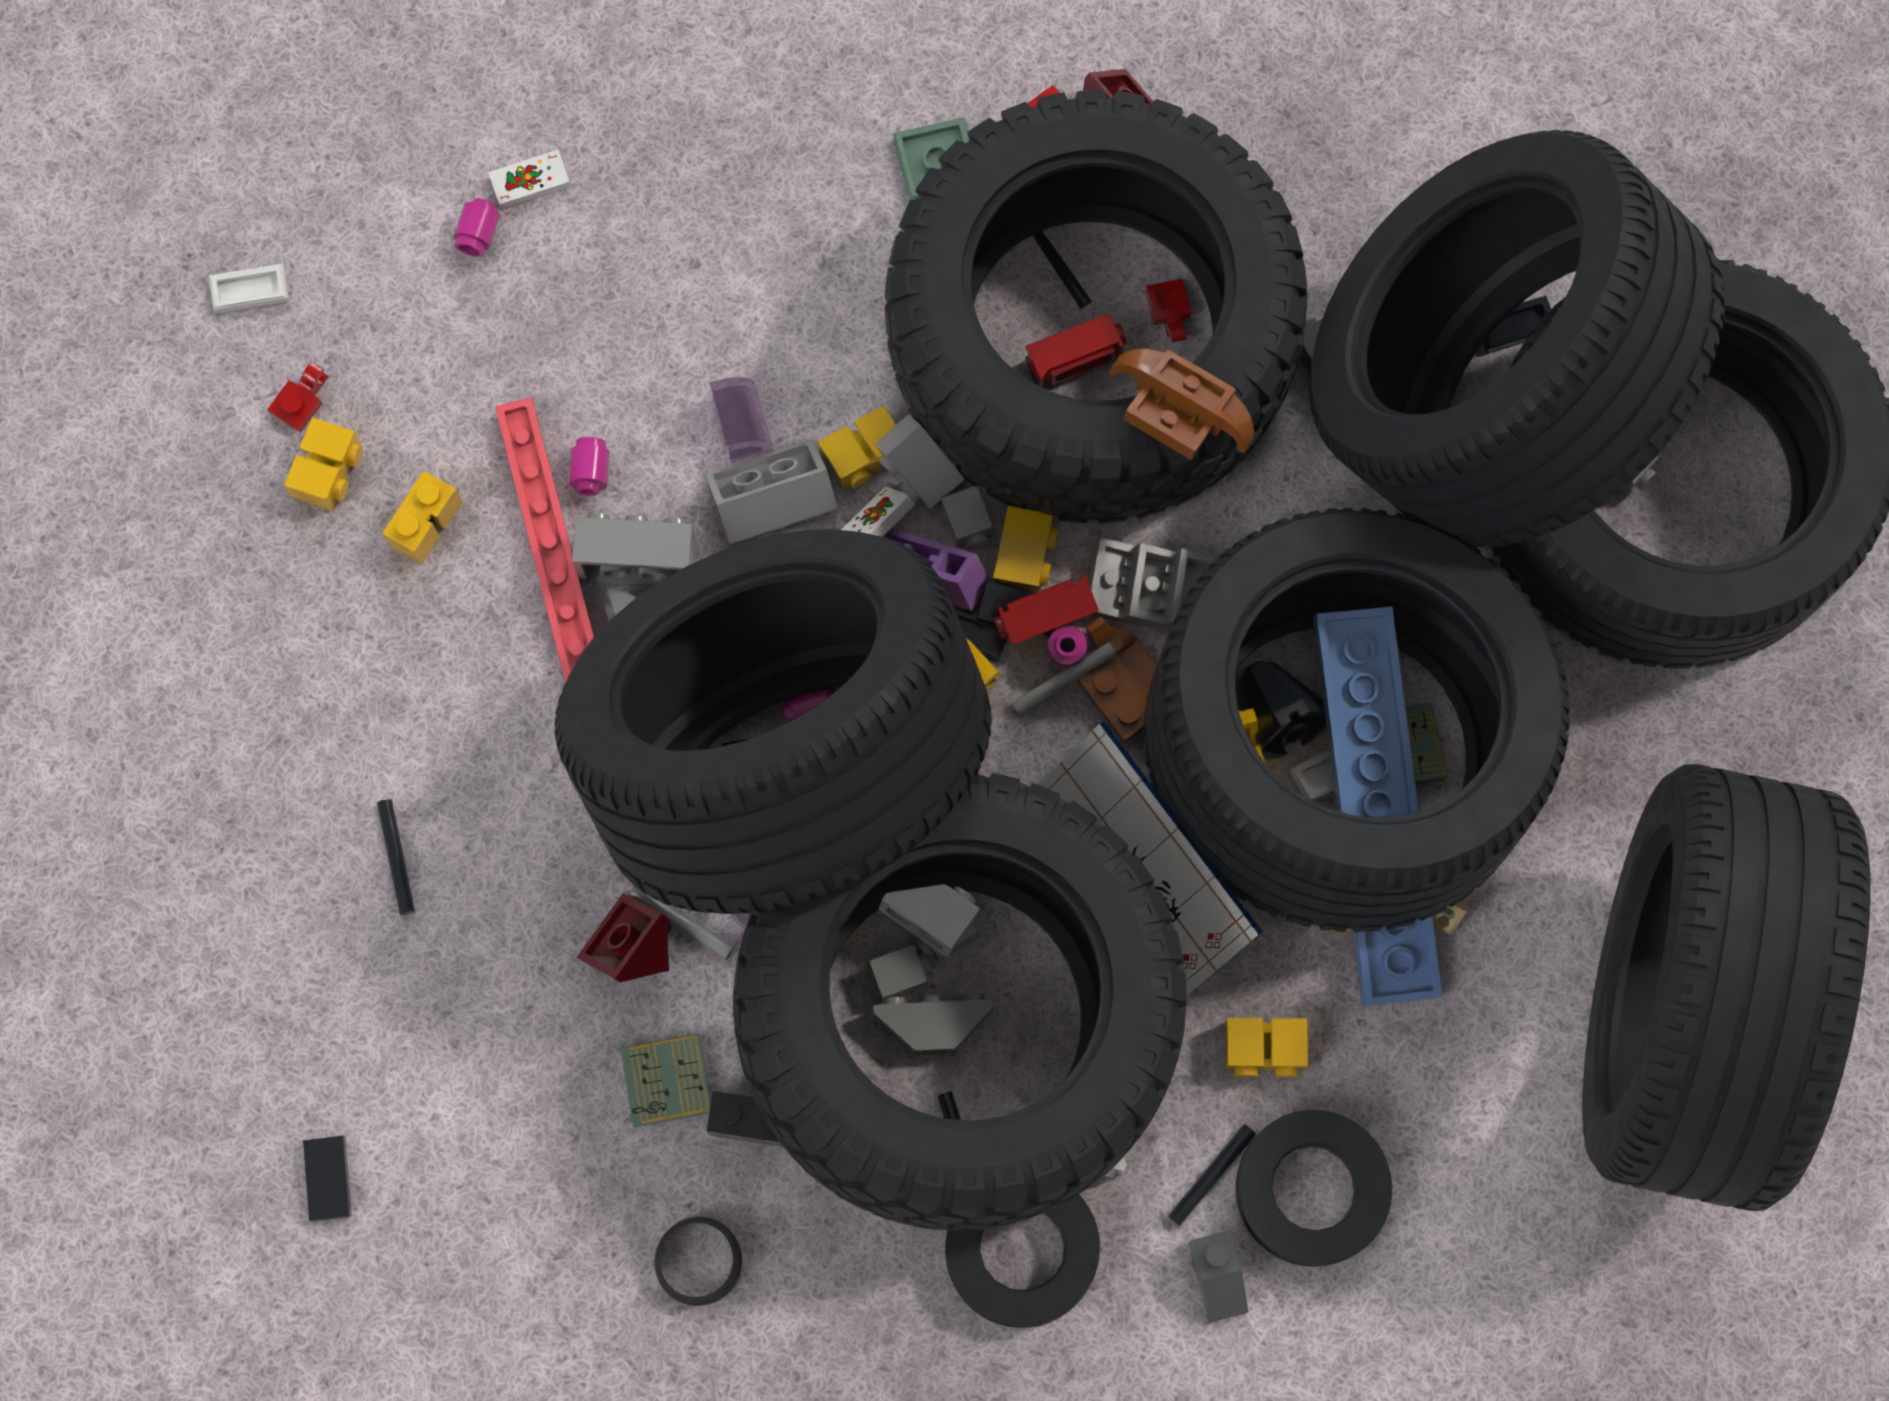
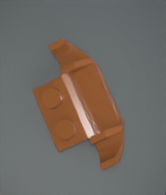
(1181, 402)
(1122, 683)

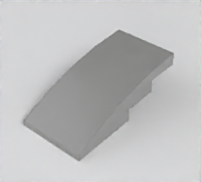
(1142, 581)

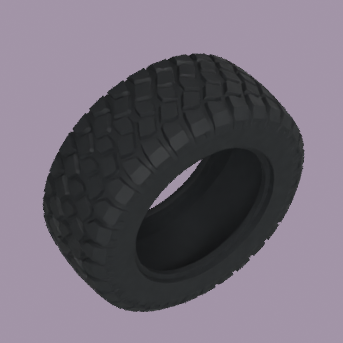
(1103, 165)
(1004, 1169)

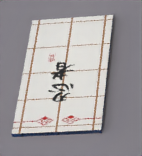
(1203, 907)

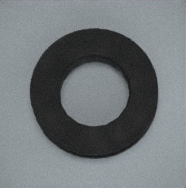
(1359, 1154)
(1040, 1304)

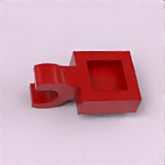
(1169, 306)
(298, 403)

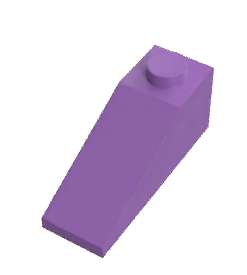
(957, 568)

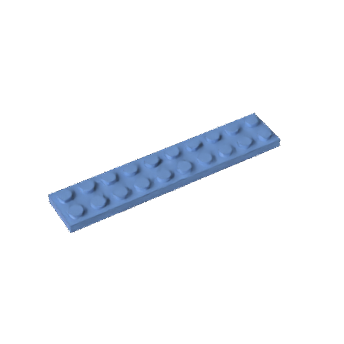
(1374, 780)

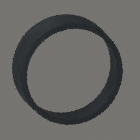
(729, 1283)

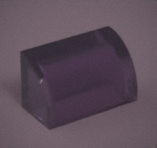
(741, 418)

